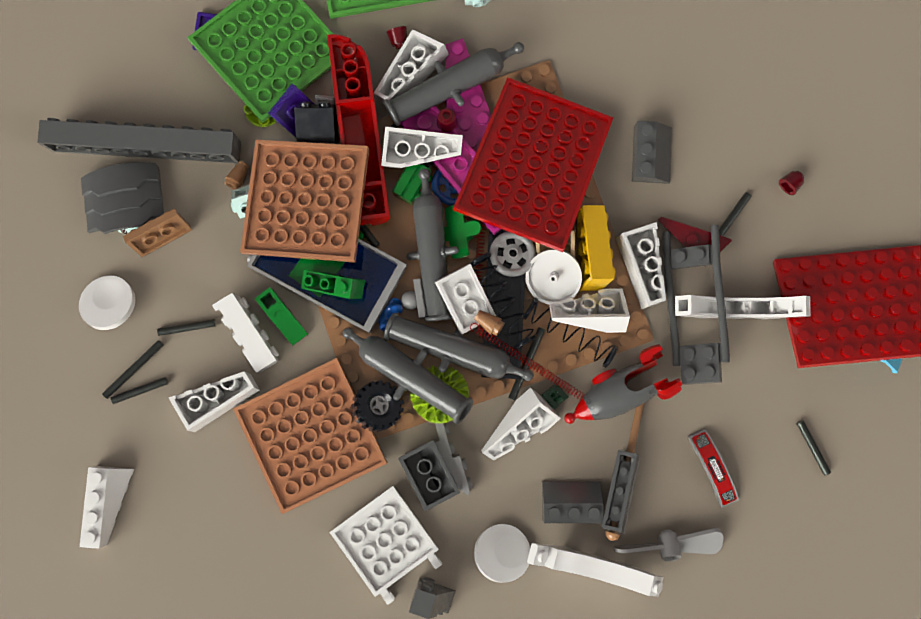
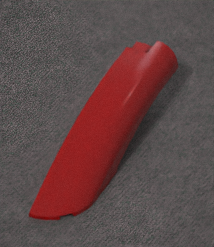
(358, 120)

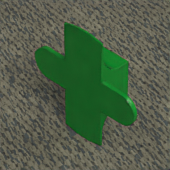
(459, 231)

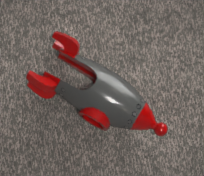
(612, 398)

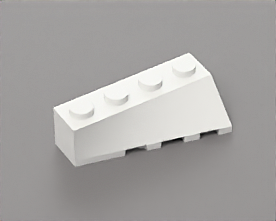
(102, 502)

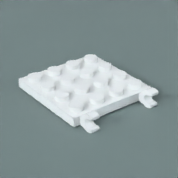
(385, 542)

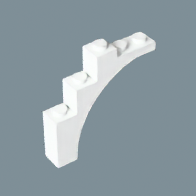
(742, 308)

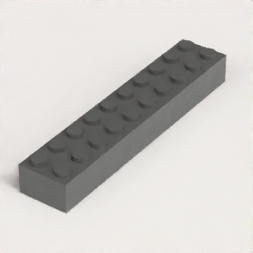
(139, 141)

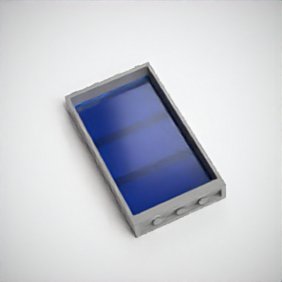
(374, 266)

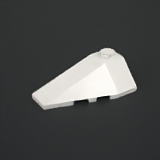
(415, 147)
(600, 311)

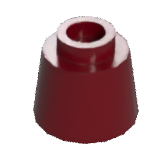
(397, 36)
(446, 120)
(792, 182)

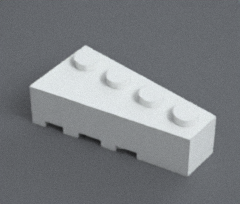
(411, 65)
(643, 263)
(247, 332)
(212, 400)

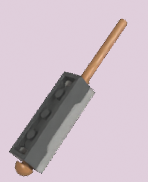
(623, 483)

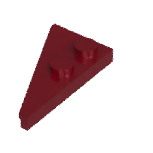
(691, 236)

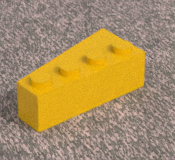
(594, 248)

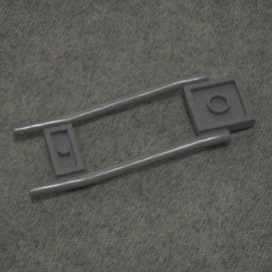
(701, 361)

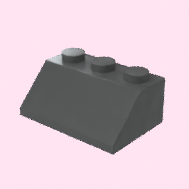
(651, 152)
(429, 475)
(572, 502)

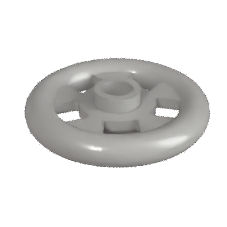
(515, 270)

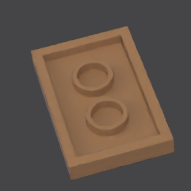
(157, 232)

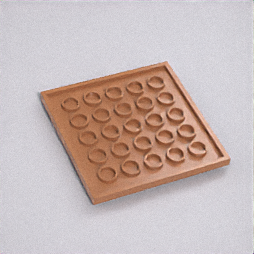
(305, 200)
(309, 436)

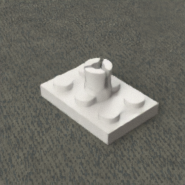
(463, 297)

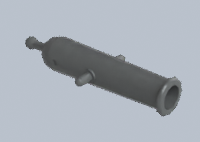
(449, 83)
(431, 248)
(453, 348)
(411, 375)

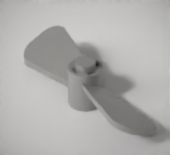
(671, 546)

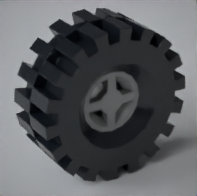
(382, 396)

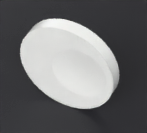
(554, 276)
(107, 302)
(502, 553)

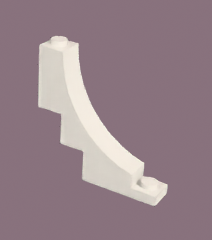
(595, 567)

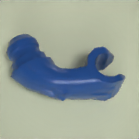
(393, 306)

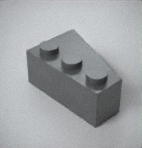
(431, 599)

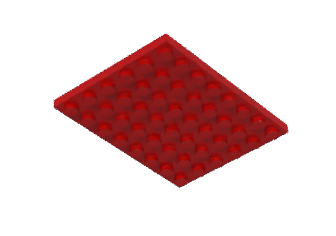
(534, 164)
(860, 305)

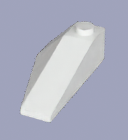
(525, 418)

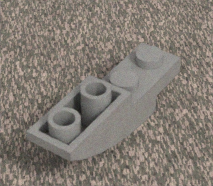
(454, 464)

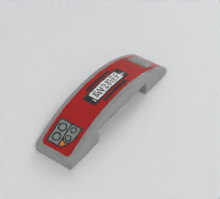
(714, 467)

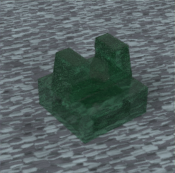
(554, 396)

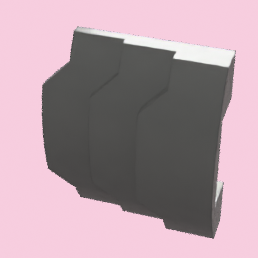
(122, 196)

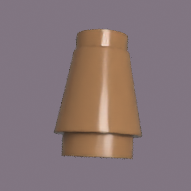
(237, 176)
(489, 322)

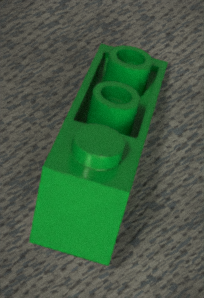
(333, 284)
(281, 315)

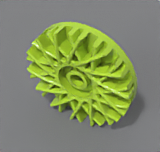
(450, 377)

